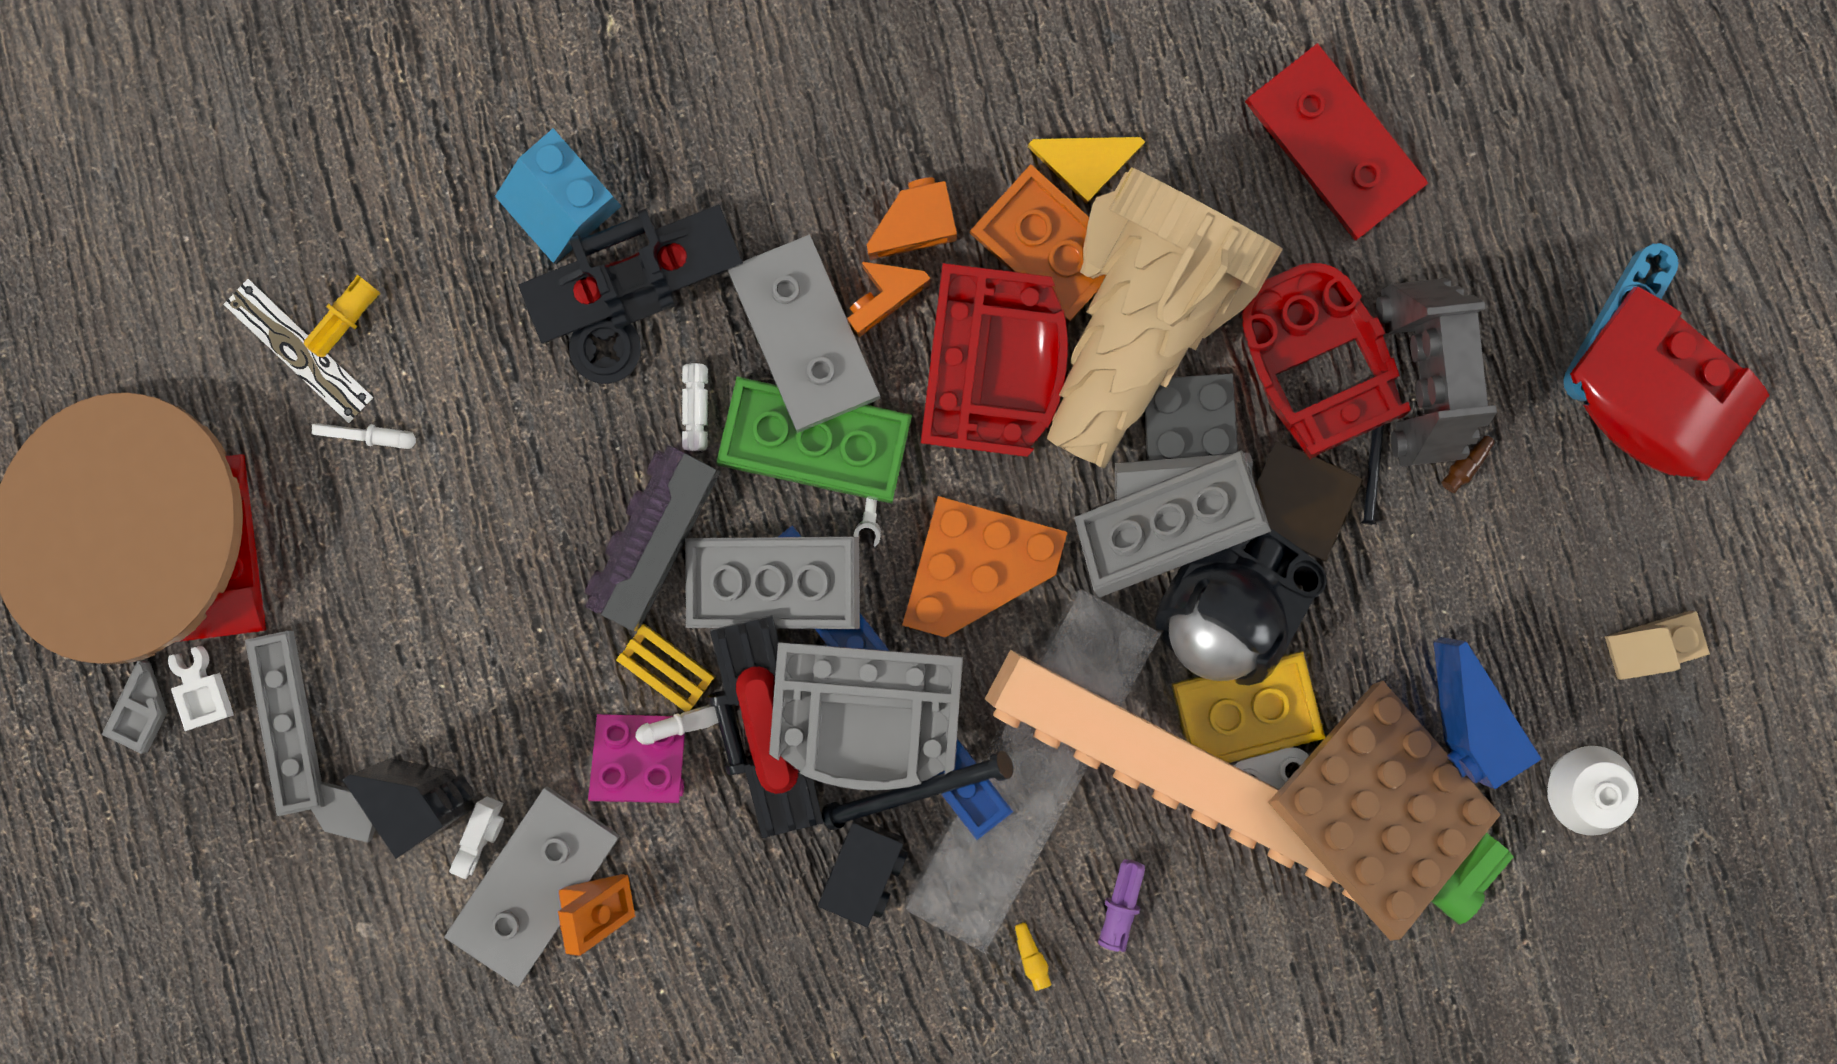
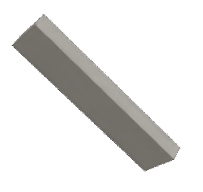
(285, 722)

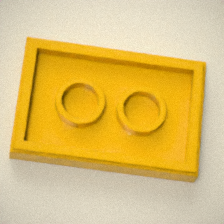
(1252, 719)

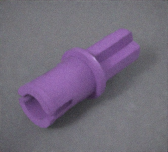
(1122, 906)

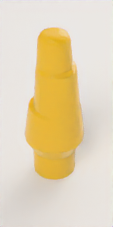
(1033, 961)

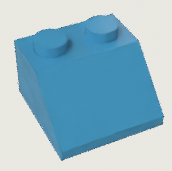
(555, 196)

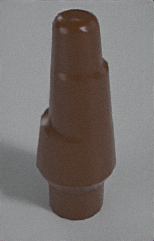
(1464, 470)

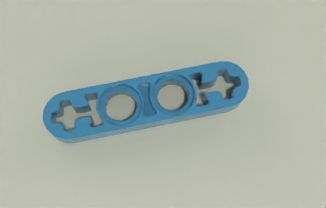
(1636, 269)

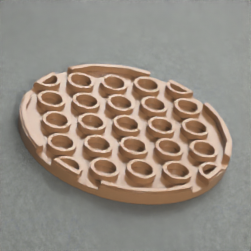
(117, 528)

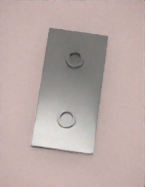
(803, 333)
(1171, 524)
(792, 578)
(518, 899)

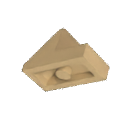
(1657, 646)

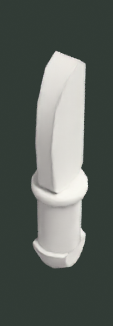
(372, 436)
(678, 724)

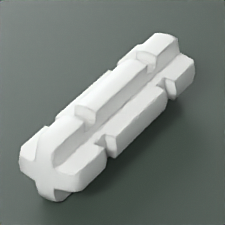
(695, 407)

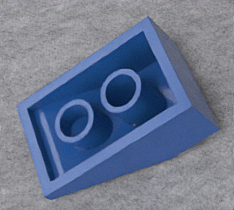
(1476, 720)

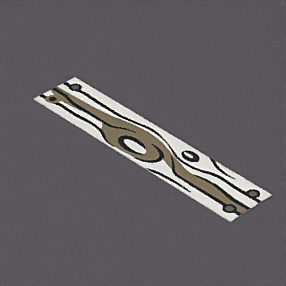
(287, 342)

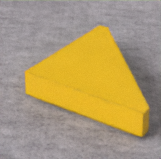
(1086, 162)

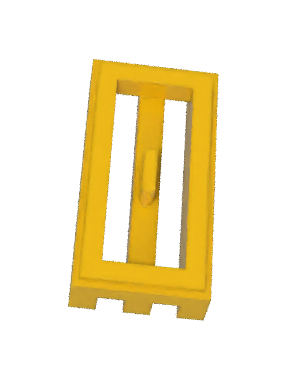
(635, 646)

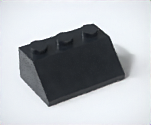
(409, 801)

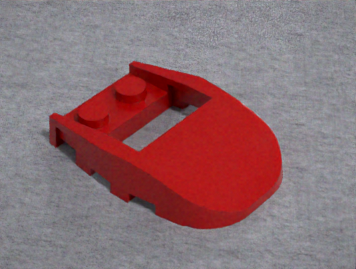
(1304, 317)

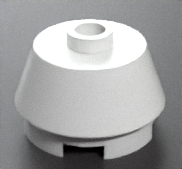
(1592, 790)

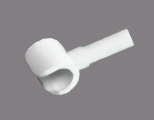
(869, 520)

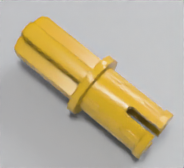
(341, 316)

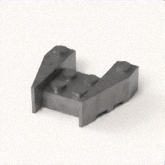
(1449, 366)

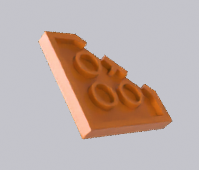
(976, 565)

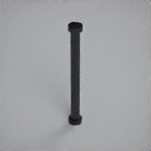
(997, 767)

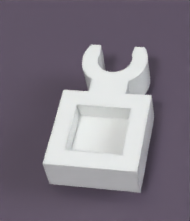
(201, 697)
(481, 828)

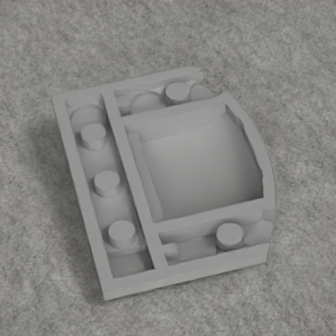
(865, 714)

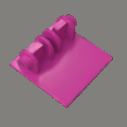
(631, 770)

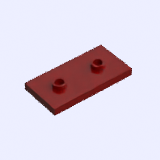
(1336, 142)

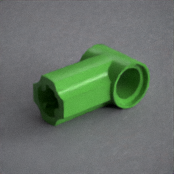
(1465, 889)

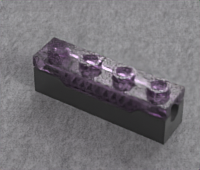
(652, 537)

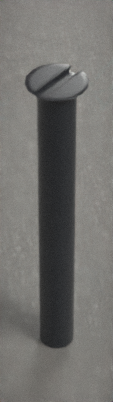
(1373, 476)

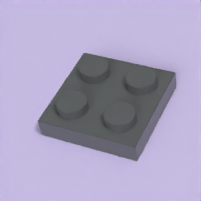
(1191, 418)

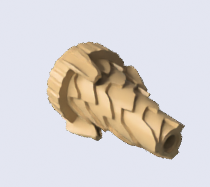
(1168, 283)

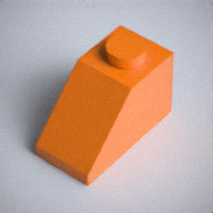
(915, 220)

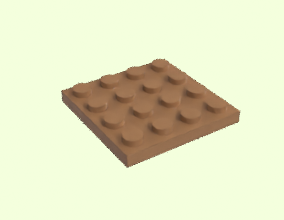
(1385, 810)

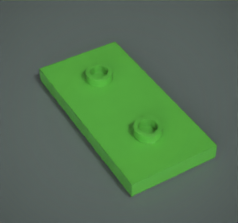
(846, 454)

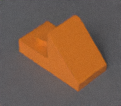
(896, 288)
(594, 911)

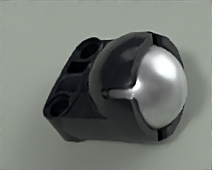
(1239, 608)

